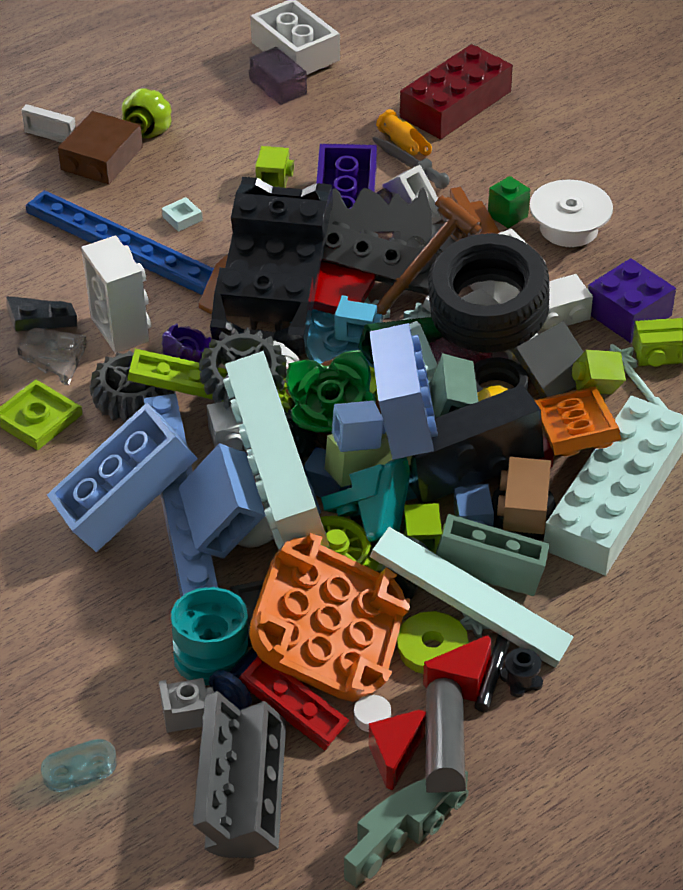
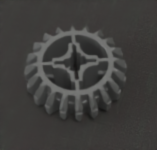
(234, 348)
(115, 394)

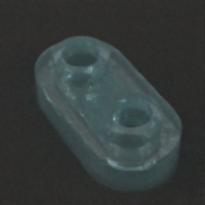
(78, 765)

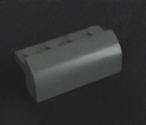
(240, 778)

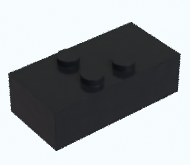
(478, 444)

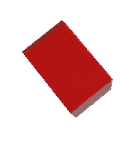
(464, 665)
(395, 742)

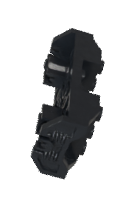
(273, 260)

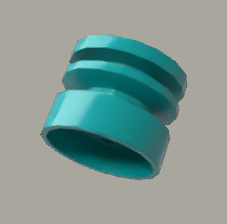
(208, 632)

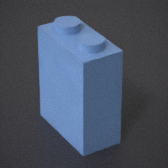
(221, 501)

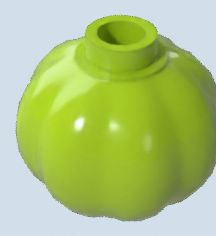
(145, 108)

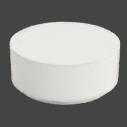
(371, 709)

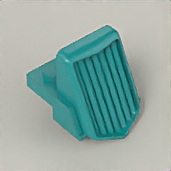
(375, 496)

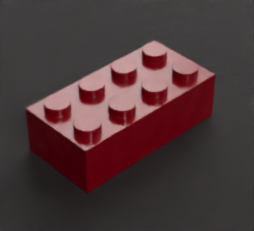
(455, 91)

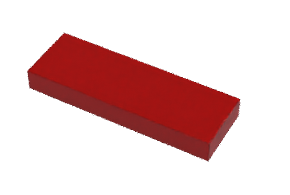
(294, 703)

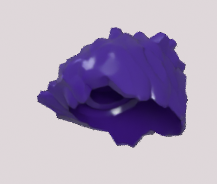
(184, 343)

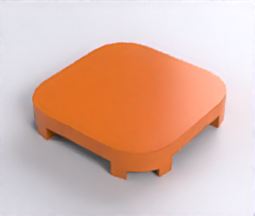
(328, 619)

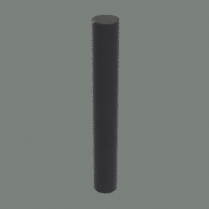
(492, 674)

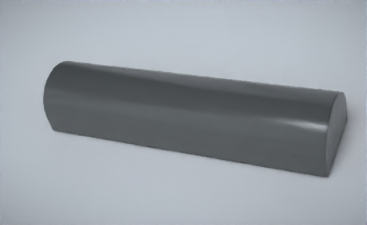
(445, 737)

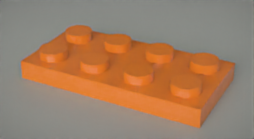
(577, 421)

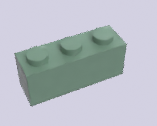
(493, 554)

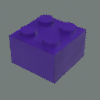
(628, 296)

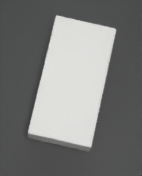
(47, 123)

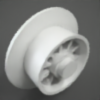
(570, 211)

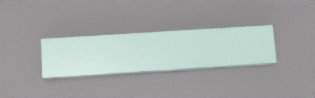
(471, 596)

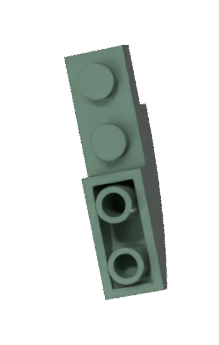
(387, 826)

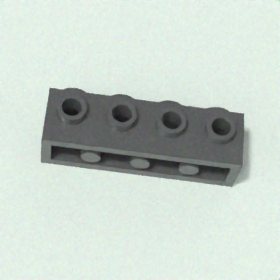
(374, 255)

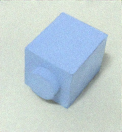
(357, 426)

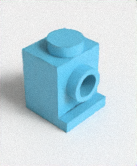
(352, 317)

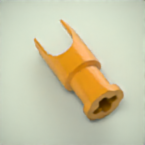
(403, 134)

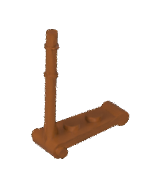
(457, 226)

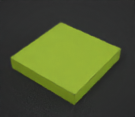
(38, 414)

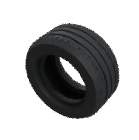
(489, 259)

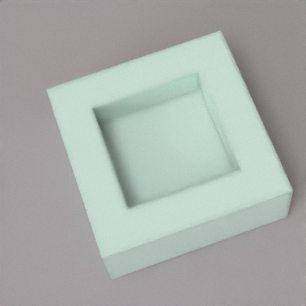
(182, 214)

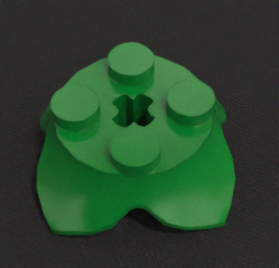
(313, 384)

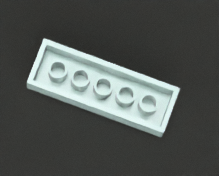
(273, 452)
(616, 487)

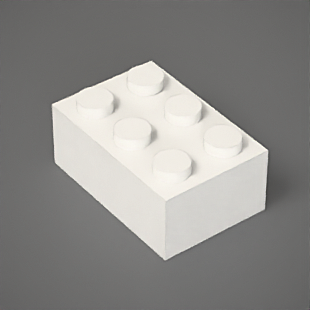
(297, 34)
(116, 293)

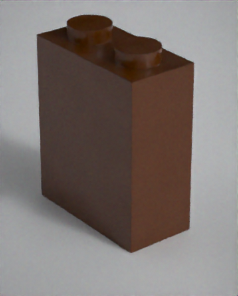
(100, 147)

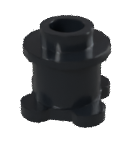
(521, 671)

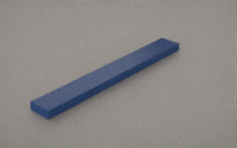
(145, 251)

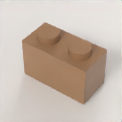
(526, 495)

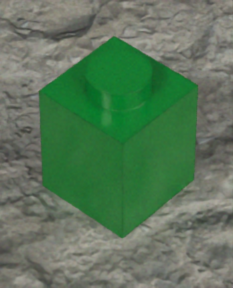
(509, 201)

